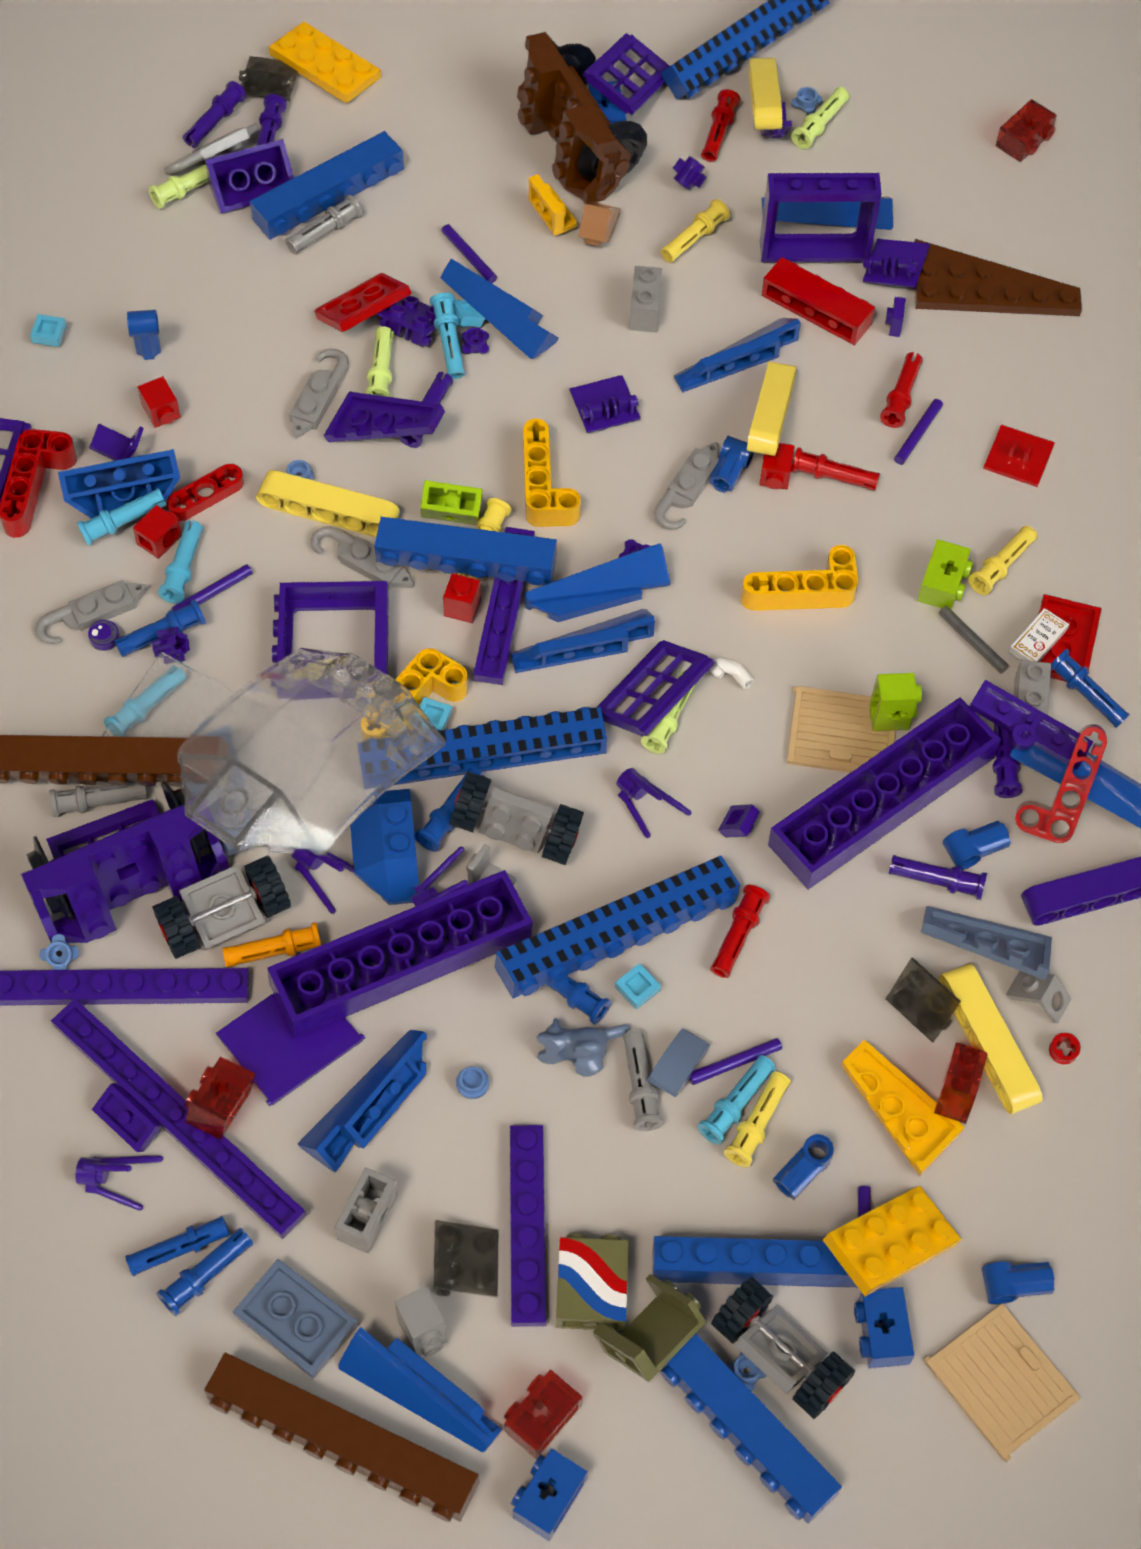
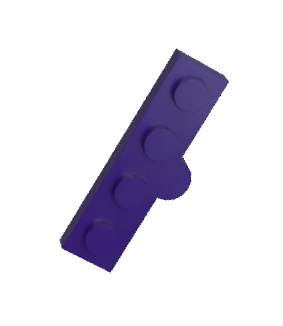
(1027, 724)

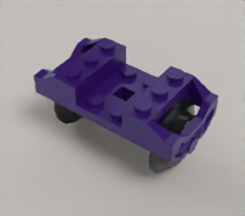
(120, 870)

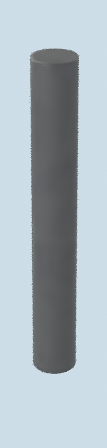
(973, 639)

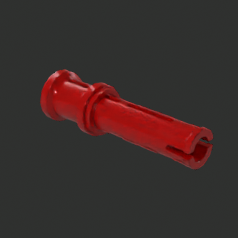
(712, 147)
(899, 398)
(821, 466)
(744, 919)

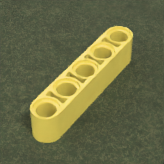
(765, 93)
(771, 408)
(324, 502)
(989, 1033)

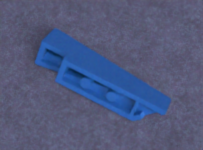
(832, 213)
(501, 309)
(742, 355)
(601, 586)
(587, 643)
(1109, 789)
(368, 1103)
(417, 1387)

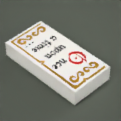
(1039, 637)

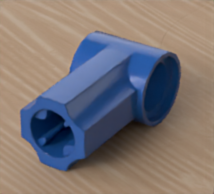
(144, 329)
(731, 462)
(969, 847)
(803, 1168)
(1008, 1282)

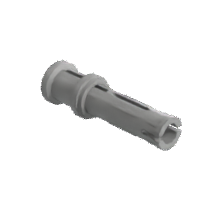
(333, 219)
(82, 799)
(643, 1094)

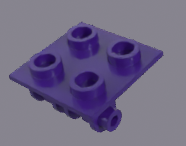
(895, 263)
(410, 319)
(605, 404)

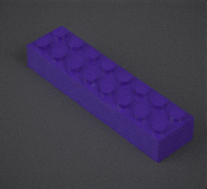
(883, 793)
(399, 953)

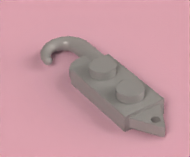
(230, 141)
(317, 394)
(687, 484)
(361, 557)
(92, 607)

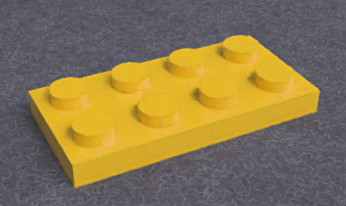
(325, 62)
(891, 1240)

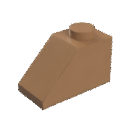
(598, 223)

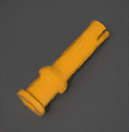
(287, 943)

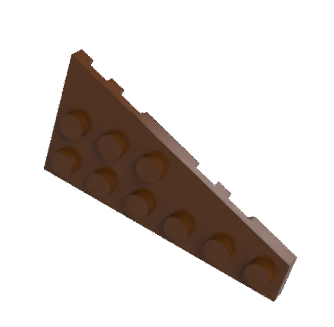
(973, 284)

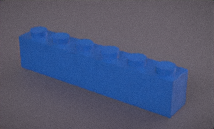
(327, 185)
(465, 550)
(738, 1259)
(752, 1429)

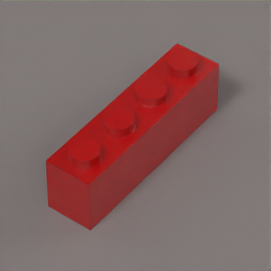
(818, 301)

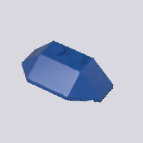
(119, 482)
(386, 847)

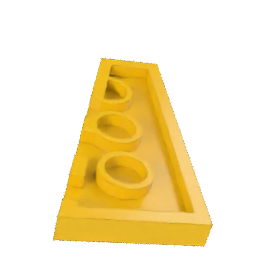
(901, 1107)

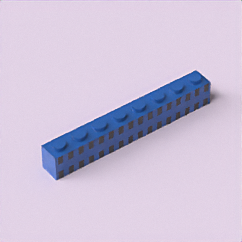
(736, 42)
(515, 744)
(616, 927)

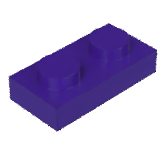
(127, 1117)

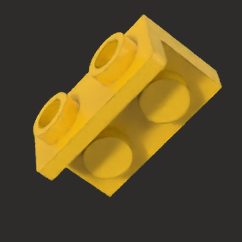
(550, 206)

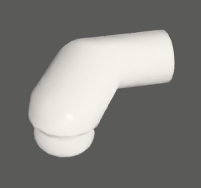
(734, 668)

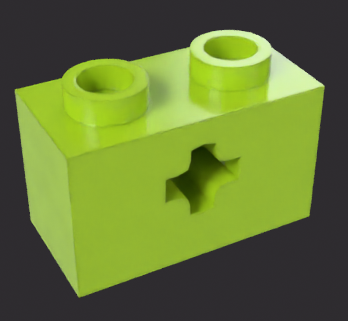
(451, 502)
(944, 575)
(894, 701)

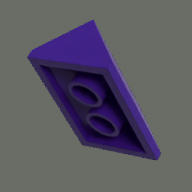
(247, 174)

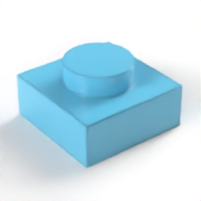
(467, 314)
(48, 330)
(437, 712)
(637, 986)

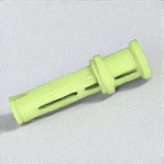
(814, 124)
(177, 186)
(380, 375)
(657, 739)

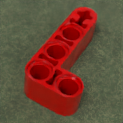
(32, 456)
(1069, 782)

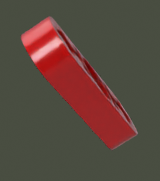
(208, 481)

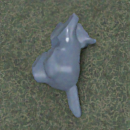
(581, 1046)

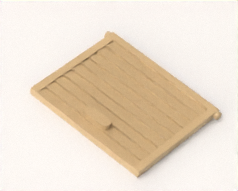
(833, 730)
(1002, 1381)

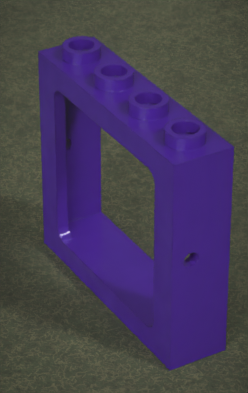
(820, 188)
(329, 597)

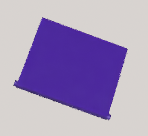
(282, 1063)

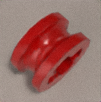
(1071, 1043)

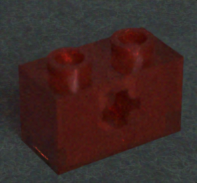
(1026, 130)
(961, 1083)
(219, 1097)
(537, 1433)

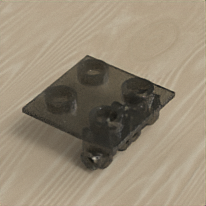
(268, 77)
(923, 1000)
(465, 1259)

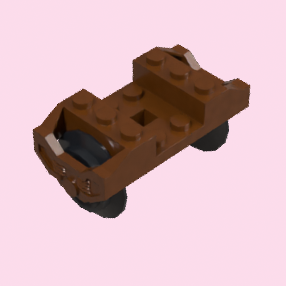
(555, 99)

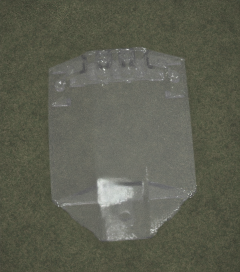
(302, 752)

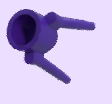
(636, 786)
(307, 859)
(424, 895)
(96, 1171)

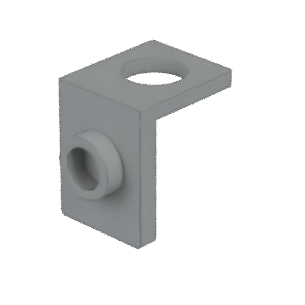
(480, 866)
(1036, 990)

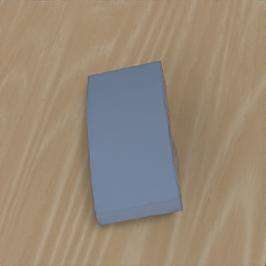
(678, 1062)

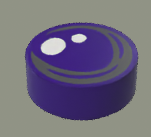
(103, 634)

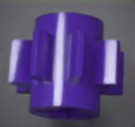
(689, 172)
(171, 643)

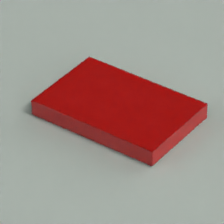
(362, 302)
(1081, 632)

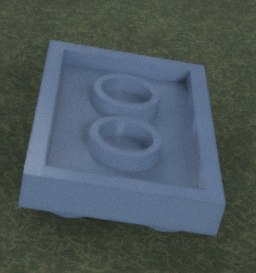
(295, 1318)

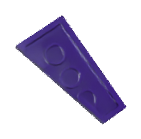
(378, 416)

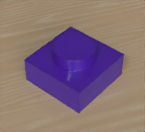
(895, 316)
(739, 821)

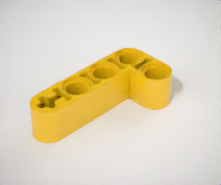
(537, 482)
(765, 589)
(434, 679)

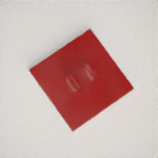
(1019, 455)

